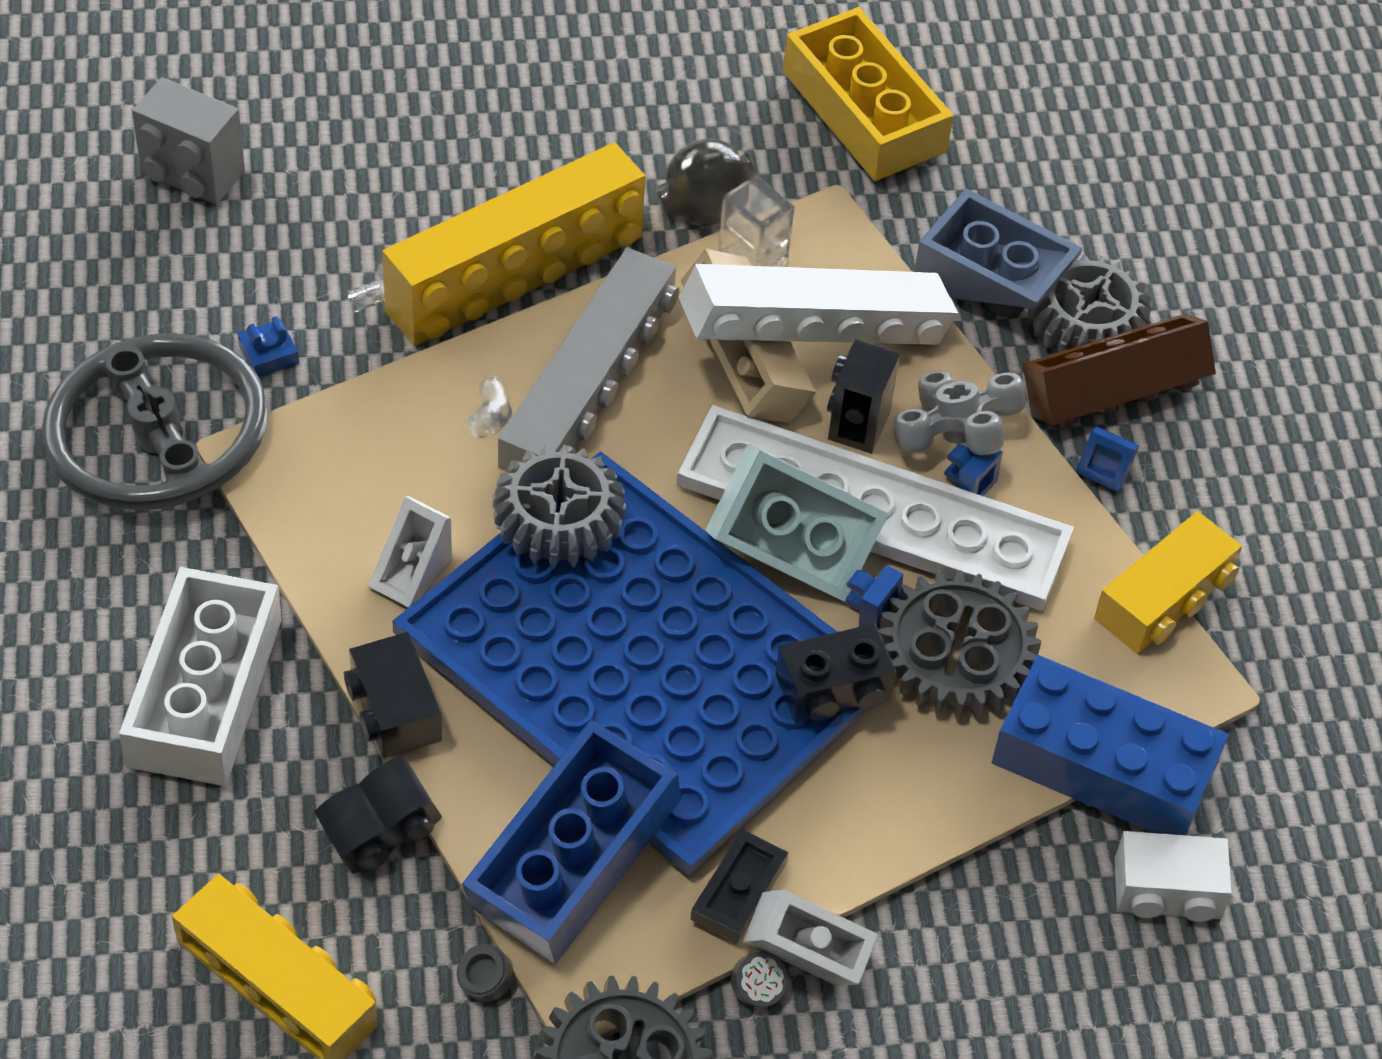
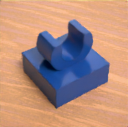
(268, 347)
(1107, 459)
(973, 471)
(873, 595)

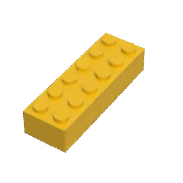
(513, 244)

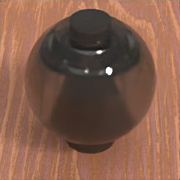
(699, 180)

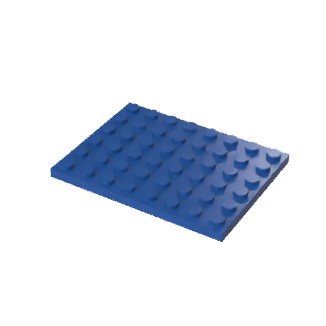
(650, 640)

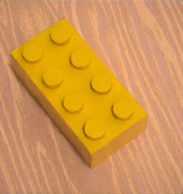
(867, 93)

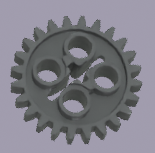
(1002, 655)
(576, 1031)

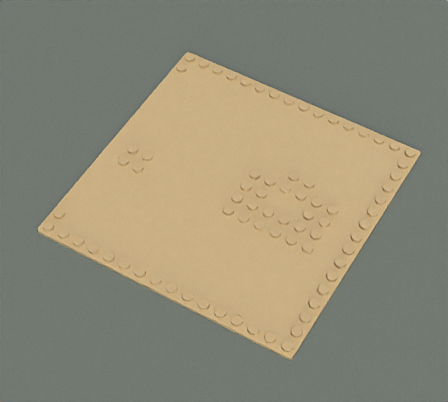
(871, 811)

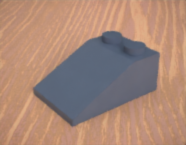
(993, 254)

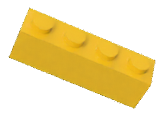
(276, 969)

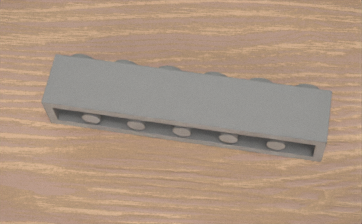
(592, 359)

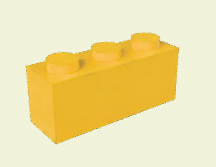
(1168, 583)

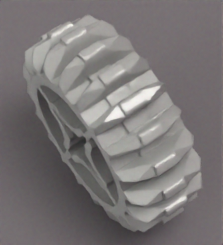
(1090, 305)
(587, 517)

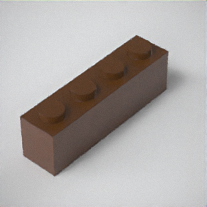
(1119, 370)

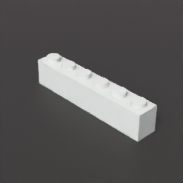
(816, 305)

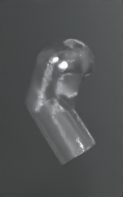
(368, 294)
(494, 411)

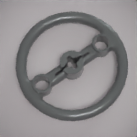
(184, 471)

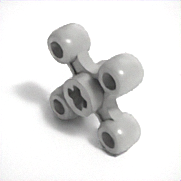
(960, 412)

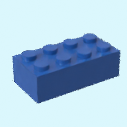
(1109, 748)
(572, 841)

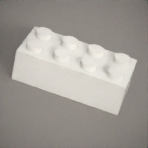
(201, 676)

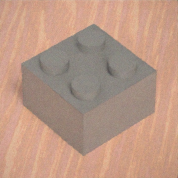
(189, 140)

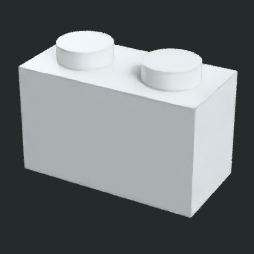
(1172, 875)
(810, 937)

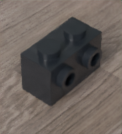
(862, 395)
(835, 673)
(394, 695)

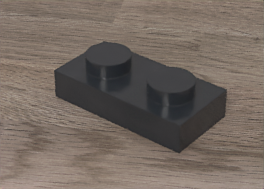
(737, 886)

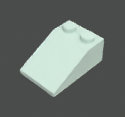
(795, 522)

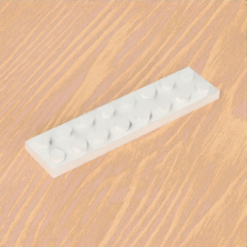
(927, 520)

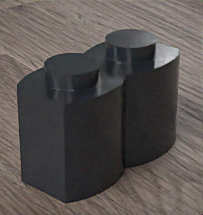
(378, 815)

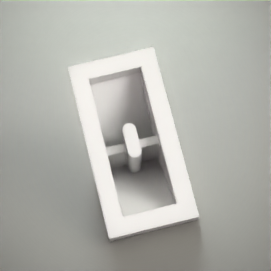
(413, 553)

